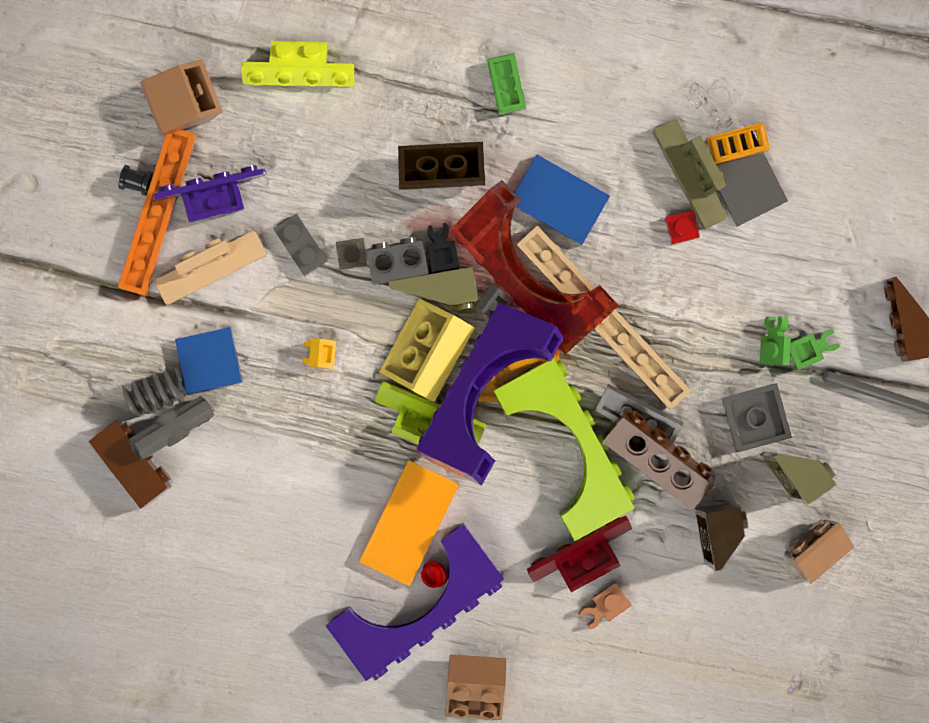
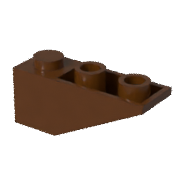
(908, 320)

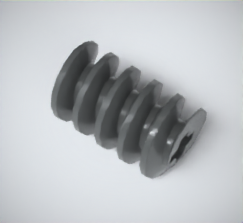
(155, 393)

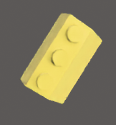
(426, 349)

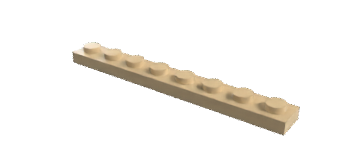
(612, 329)

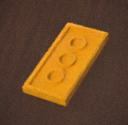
(409, 523)

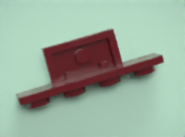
(584, 559)

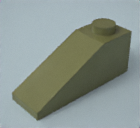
(446, 288)

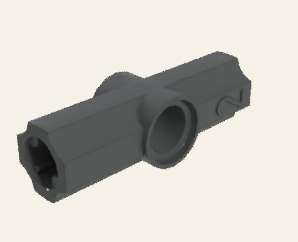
(171, 428)

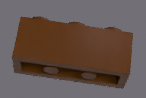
(138, 477)

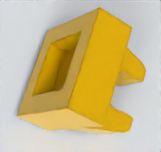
(321, 353)

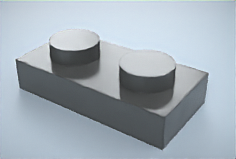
(300, 245)

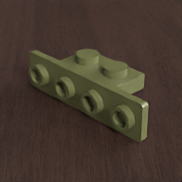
(695, 172)

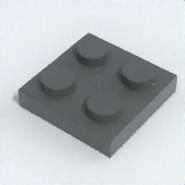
(756, 417)

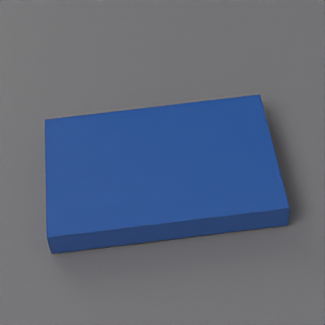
(560, 199)

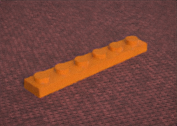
(156, 215)

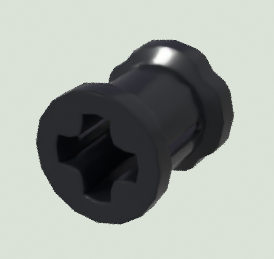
(135, 180)

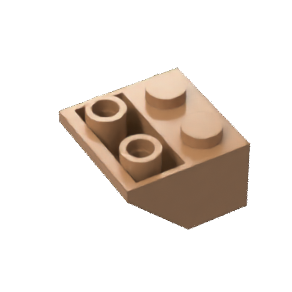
(181, 97)
(819, 550)
(476, 687)

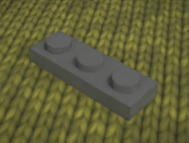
(615, 401)

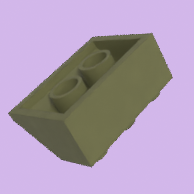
(801, 477)

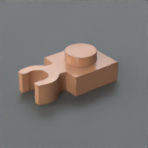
(609, 603)

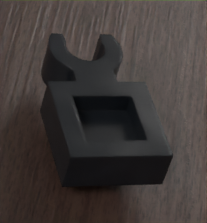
(442, 254)

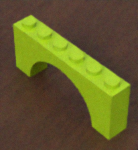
(601, 492)

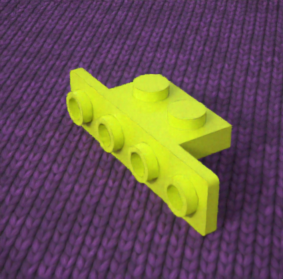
(298, 65)

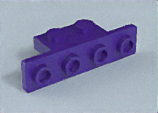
(211, 197)

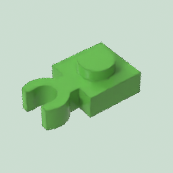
(775, 346)
(808, 350)

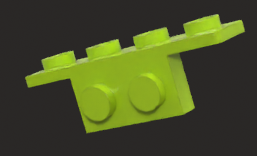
(415, 412)

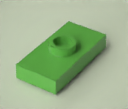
(506, 84)

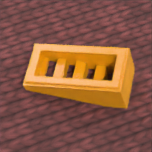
(762, 138)

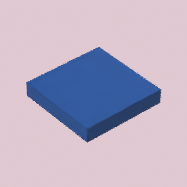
(208, 360)

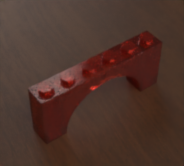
(487, 236)

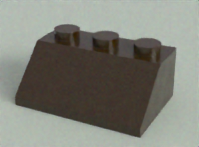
(441, 165)
(720, 532)

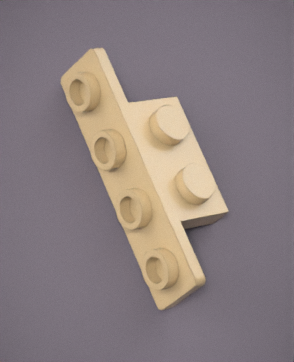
(209, 266)

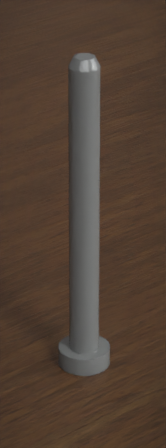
(876, 392)

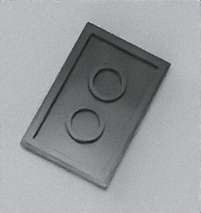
(750, 184)

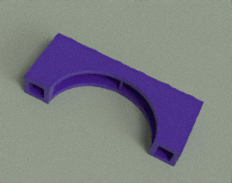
(505, 340)
(376, 645)

